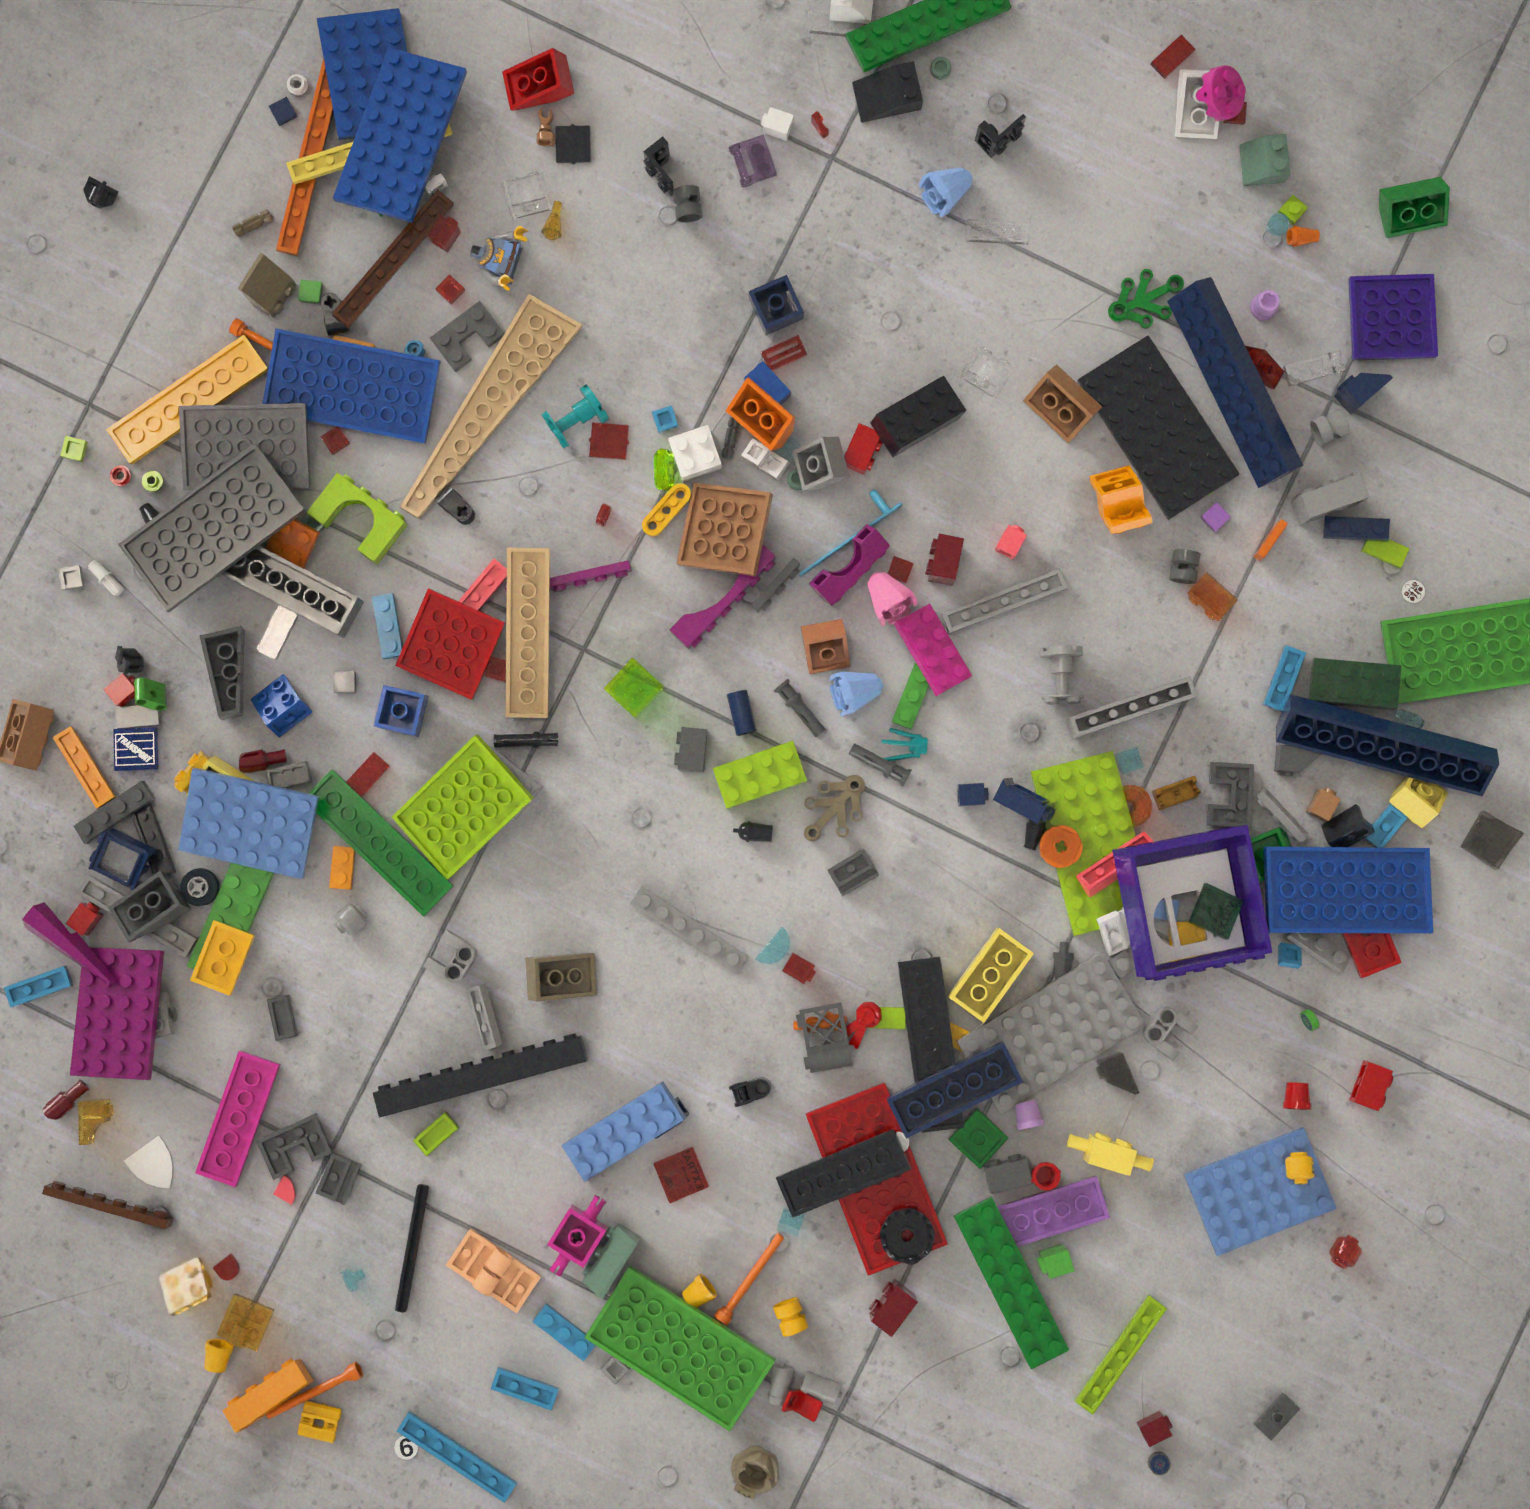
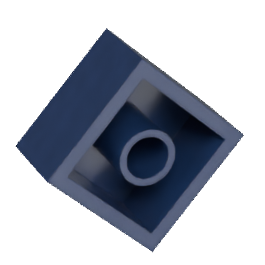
(776, 305)

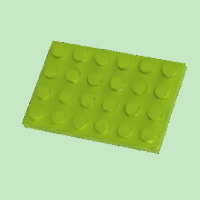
(462, 807)

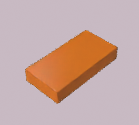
(1270, 540)

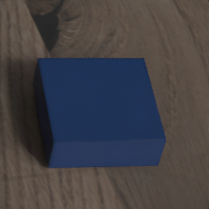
(283, 111)

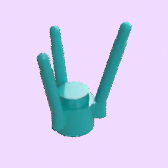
(917, 745)

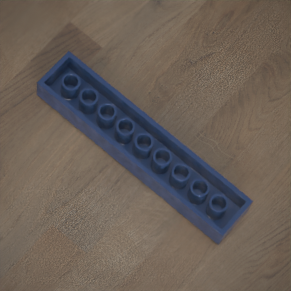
(1234, 382)
(1387, 745)

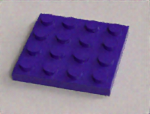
(1393, 317)

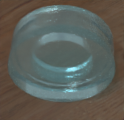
(1278, 224)

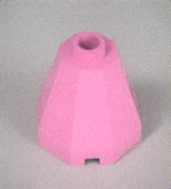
(890, 598)

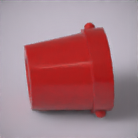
(1297, 1096)
(1045, 1176)

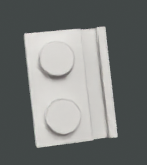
(1114, 931)

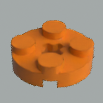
(1071, 842)

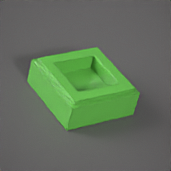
(310, 291)

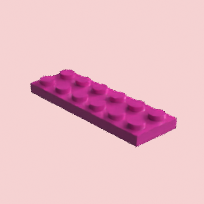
(237, 1118)

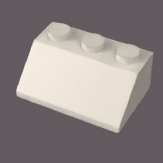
(851, 11)

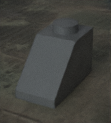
(1292, 759)

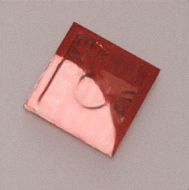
(681, 1174)

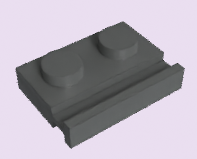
(853, 872)
(338, 1178)

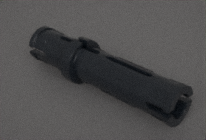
(520, 740)

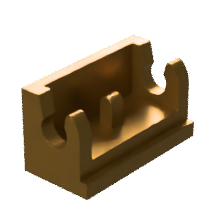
(1176, 793)

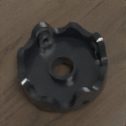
(914, 1249)

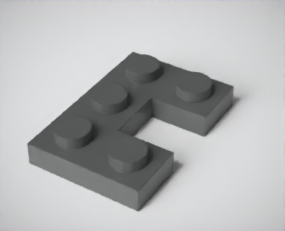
(472, 320)
(1240, 779)
(275, 1145)

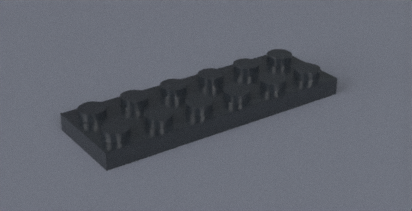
(843, 1173)

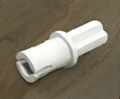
(105, 578)

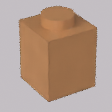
(1323, 804)

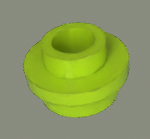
(158, 481)

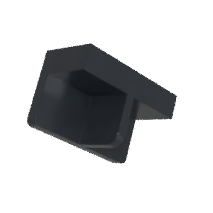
(1347, 828)

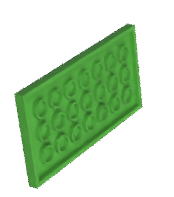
(1460, 650)
(680, 1348)

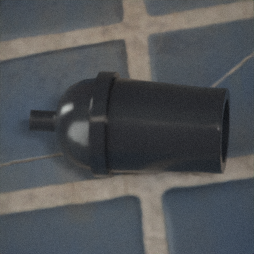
(754, 832)

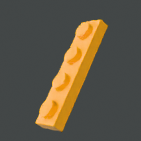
(84, 767)

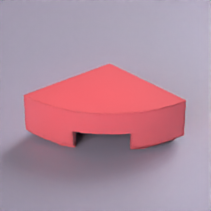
(286, 1190)

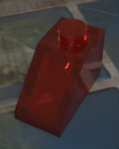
(1266, 366)

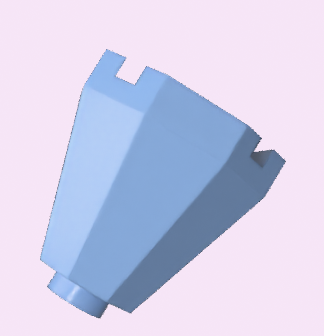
(945, 189)
(854, 690)

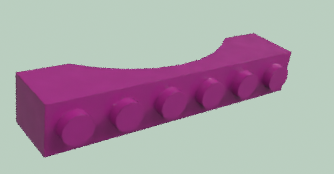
(694, 625)

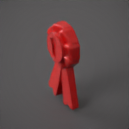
(867, 1015)

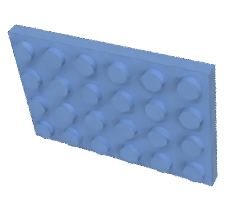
(248, 823)
(1251, 1195)

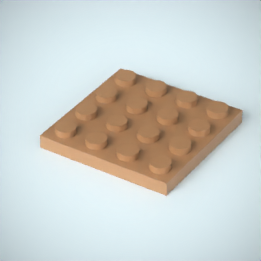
(724, 529)

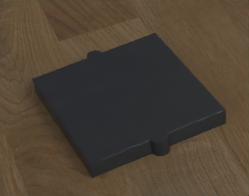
(573, 144)

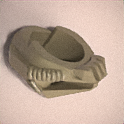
(755, 1471)

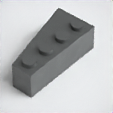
(225, 668)

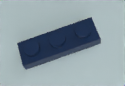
(1356, 528)

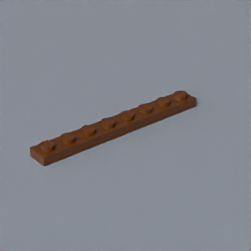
(392, 259)

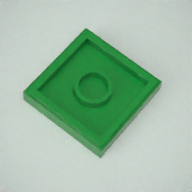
(978, 1138)

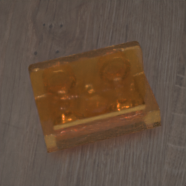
(1211, 597)

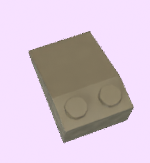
(267, 286)
(560, 976)

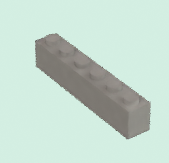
(1131, 707)

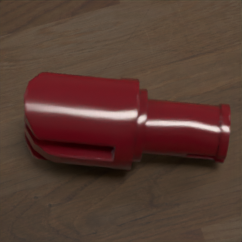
(259, 760)
(64, 1101)

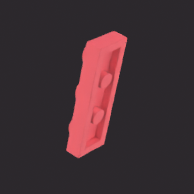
(485, 585)

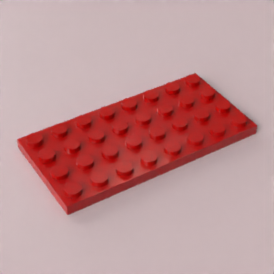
(852, 1122)

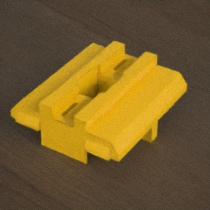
(314, 1411)

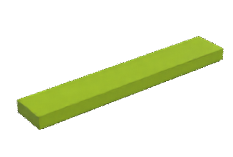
(1120, 1354)

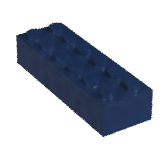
(954, 1089)

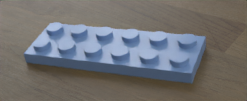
(623, 1131)

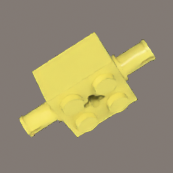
(1108, 1154)

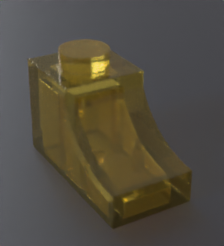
(90, 1116)

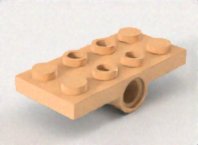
(493, 1270)

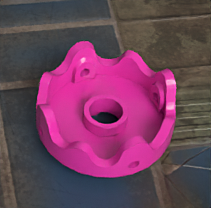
(1222, 92)

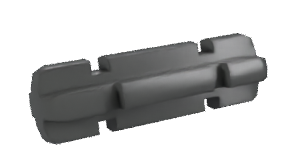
(730, 438)

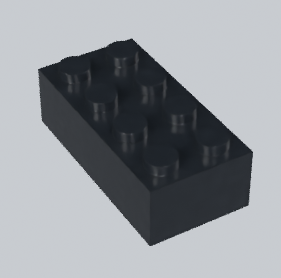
(918, 416)

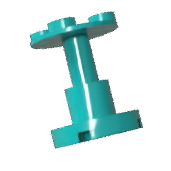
(582, 411)

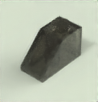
(1116, 1072)

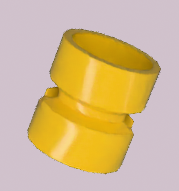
(791, 1319)

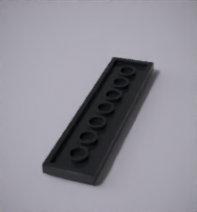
(928, 1024)

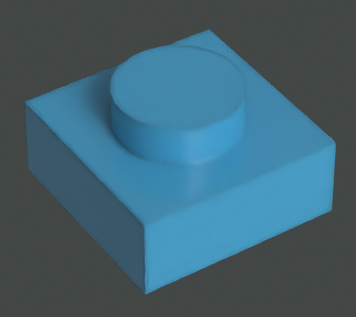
(665, 419)
(1289, 955)

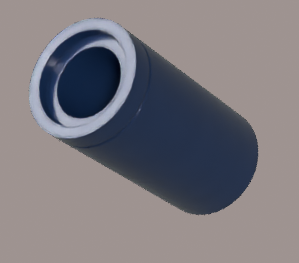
(741, 712)

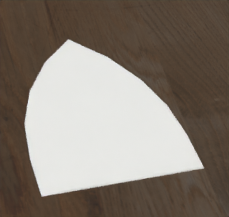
(152, 1164)

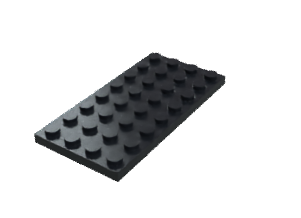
(1158, 427)

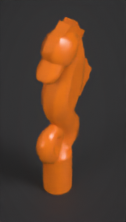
(823, 1024)

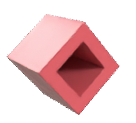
(1011, 541)

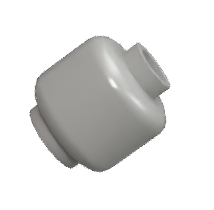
(350, 919)

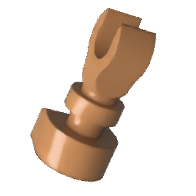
(545, 136)

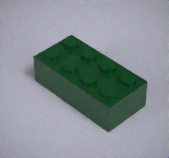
(1355, 683)

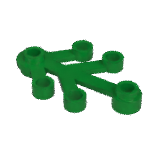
(1143, 300)

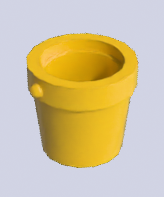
(699, 1291)
(217, 1355)

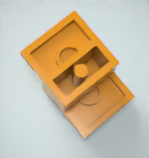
(1120, 499)

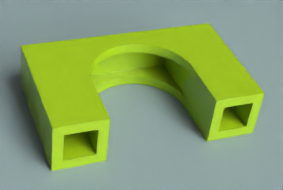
(343, 493)

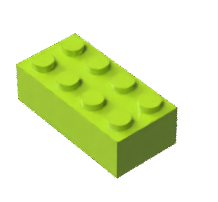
(759, 775)

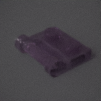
(759, 158)

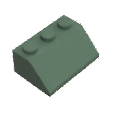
(610, 1259)

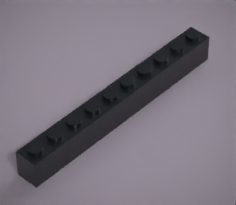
(480, 1076)

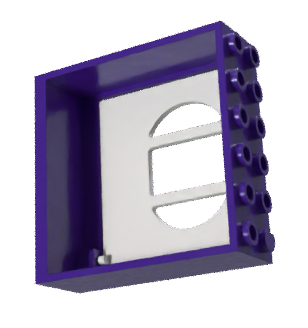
(1149, 884)

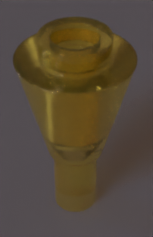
(552, 227)

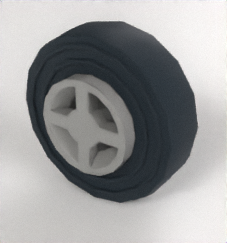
(192, 886)

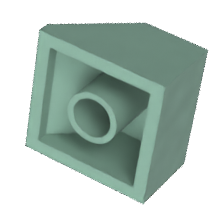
(1265, 160)

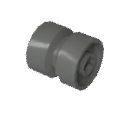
(687, 203)
(1187, 559)

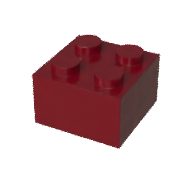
(945, 560)
(892, 1307)

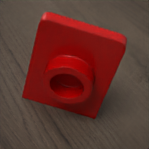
(802, 1404)

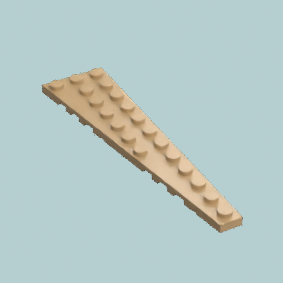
(519, 360)

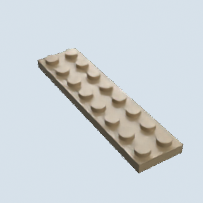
(527, 632)

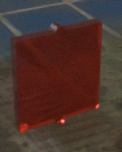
(609, 441)

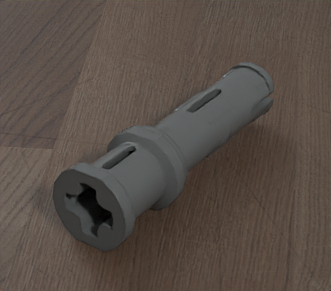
(794, 701)
(881, 764)

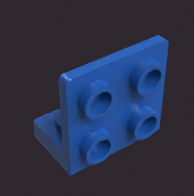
(280, 706)

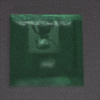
(1216, 911)

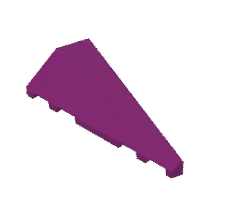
(46, 925)

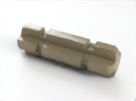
(252, 223)

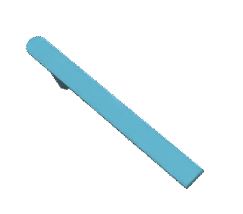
(884, 509)

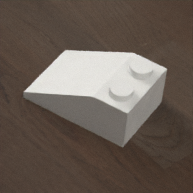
(1190, 112)

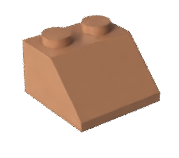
(825, 646)

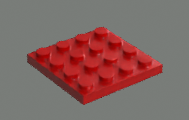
(450, 644)

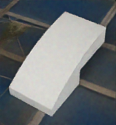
(765, 459)

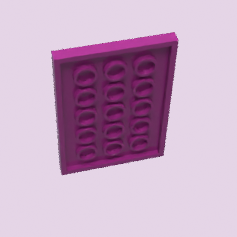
(120, 1019)

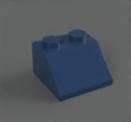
(1359, 389)

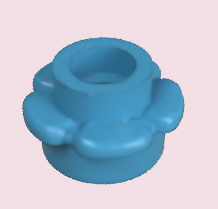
(413, 344)

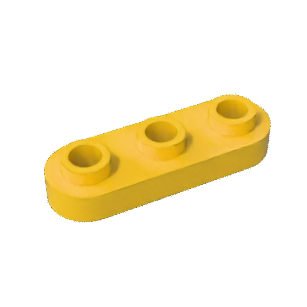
(671, 501)

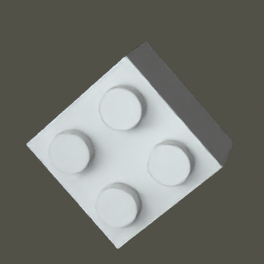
(695, 453)

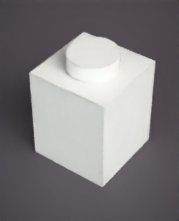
(777, 123)

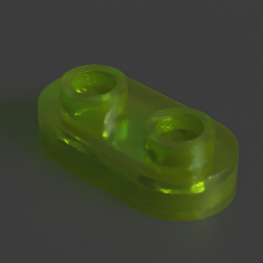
(664, 469)

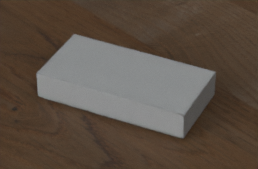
(136, 717)

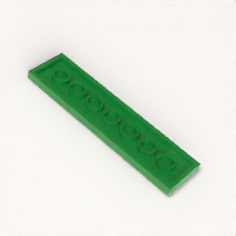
(918, 27)
(379, 843)
(1011, 1282)

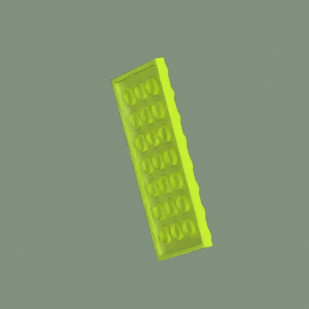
(1095, 806)

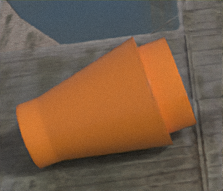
(1299, 236)

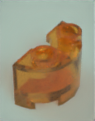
(1141, 803)

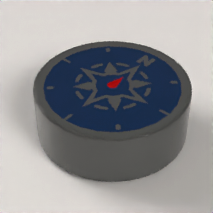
(1159, 1463)

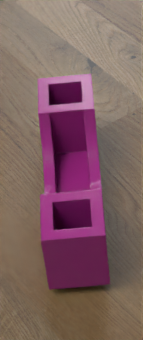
(868, 547)

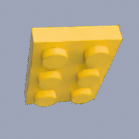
(222, 957)

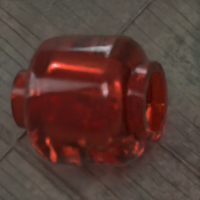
(1345, 1252)

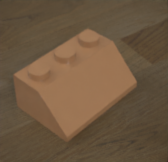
(1062, 403)
(25, 734)

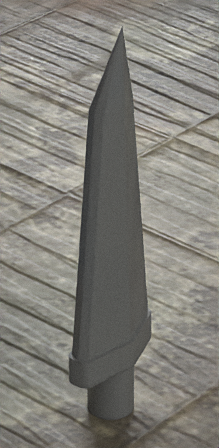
(1062, 960)

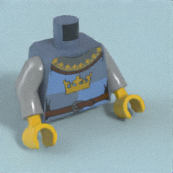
(500, 257)

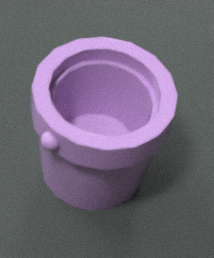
(1265, 305)
(1028, 1115)

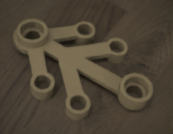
(836, 804)

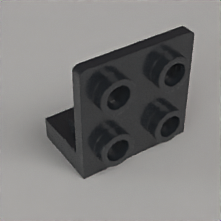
(991, 142)
(654, 159)

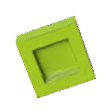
(1293, 209)
(74, 448)

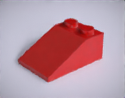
(538, 80)

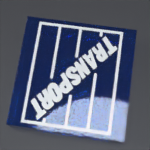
(135, 749)

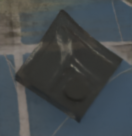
(1491, 839)

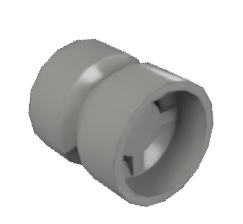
(1326, 428)

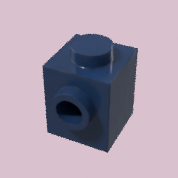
(972, 794)

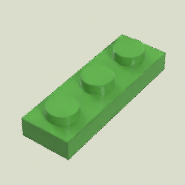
(911, 699)

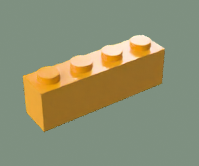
(268, 1395)

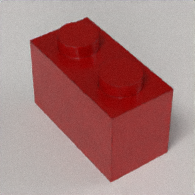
(862, 448)
(1371, 1085)

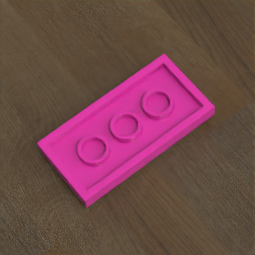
(932, 649)

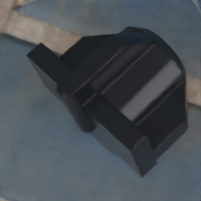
(99, 193)
(129, 660)

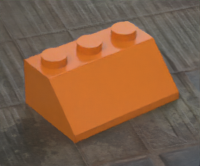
(761, 415)

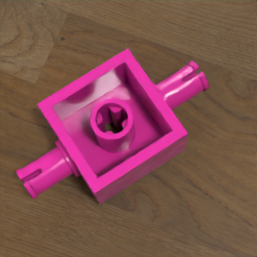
(581, 1249)

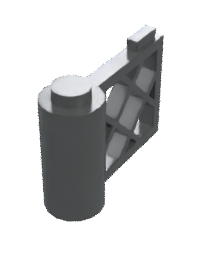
(829, 1055)

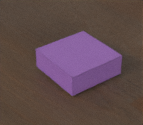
(1215, 517)

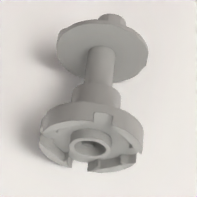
(1062, 666)

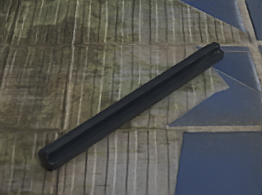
(412, 1248)

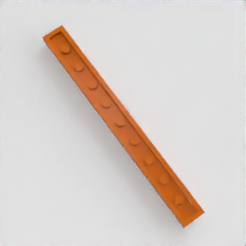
(302, 193)

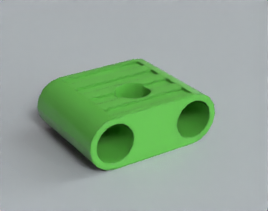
(150, 694)

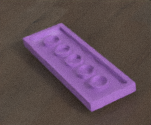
(1055, 1211)

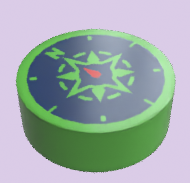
(1309, 1019)

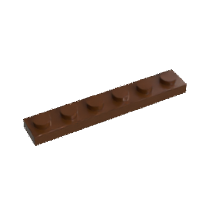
(99, 1202)

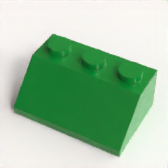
(1414, 206)

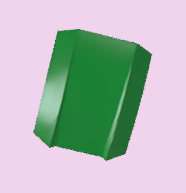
(1273, 838)

